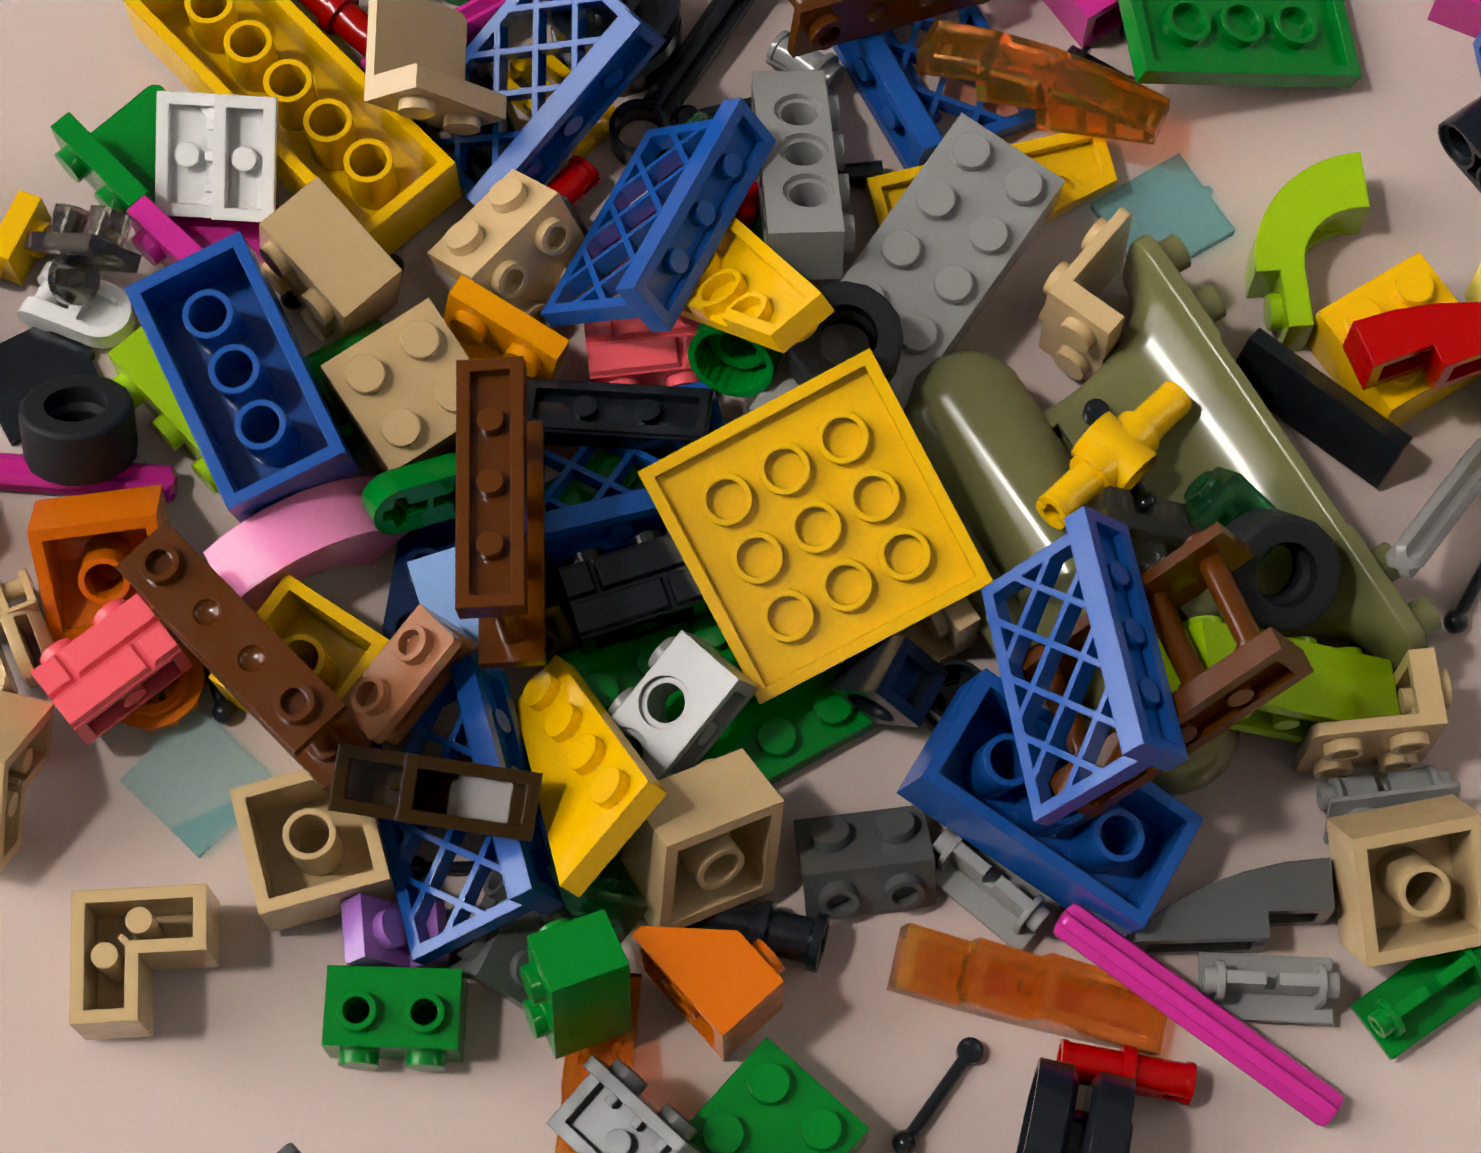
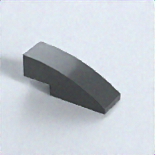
(1240, 909)

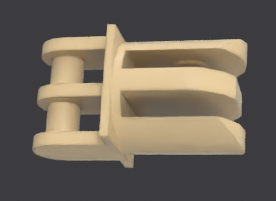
(16, 625)

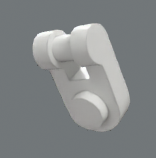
(97, 324)

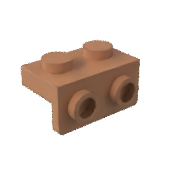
(406, 676)

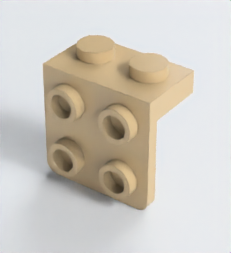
(420, 67)
(513, 243)
(1075, 323)
(1386, 741)

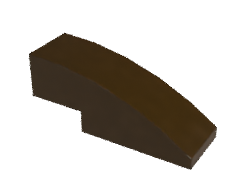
(435, 791)

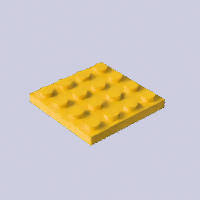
(815, 526)

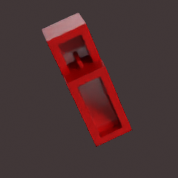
(1429, 338)

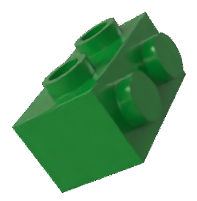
(577, 984)
(394, 1016)

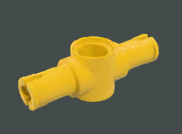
(1114, 453)

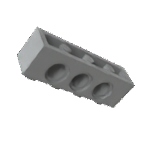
(799, 180)
(712, 695)

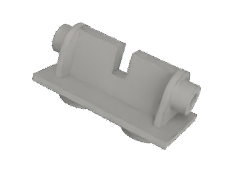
(1361, 792)
(990, 891)
(1270, 986)

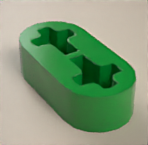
(412, 495)

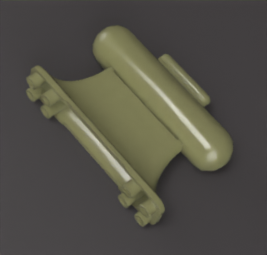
(1004, 453)

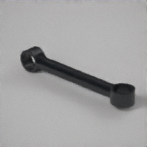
(680, 73)

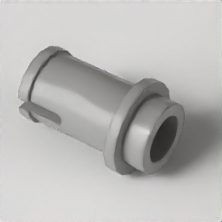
(782, 60)

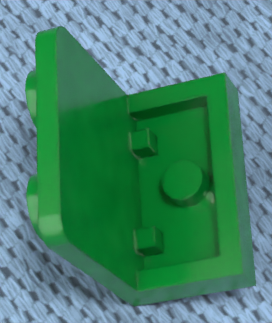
(117, 155)

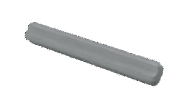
(1438, 515)

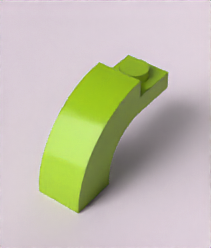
(1308, 209)

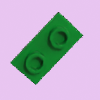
(1420, 998)

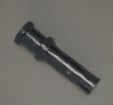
(784, 932)

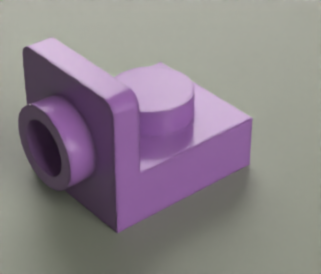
(377, 934)

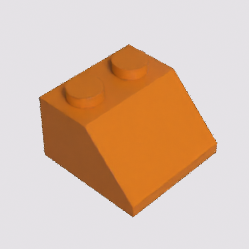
(80, 543)
(713, 980)

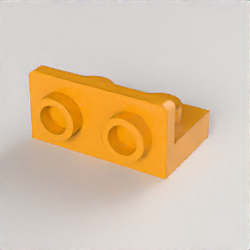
(497, 329)

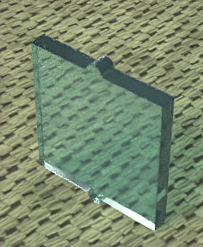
(1167, 203)
(189, 780)

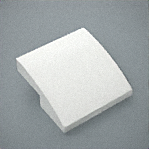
(216, 155)

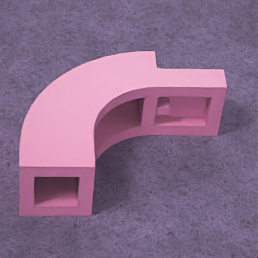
(299, 537)

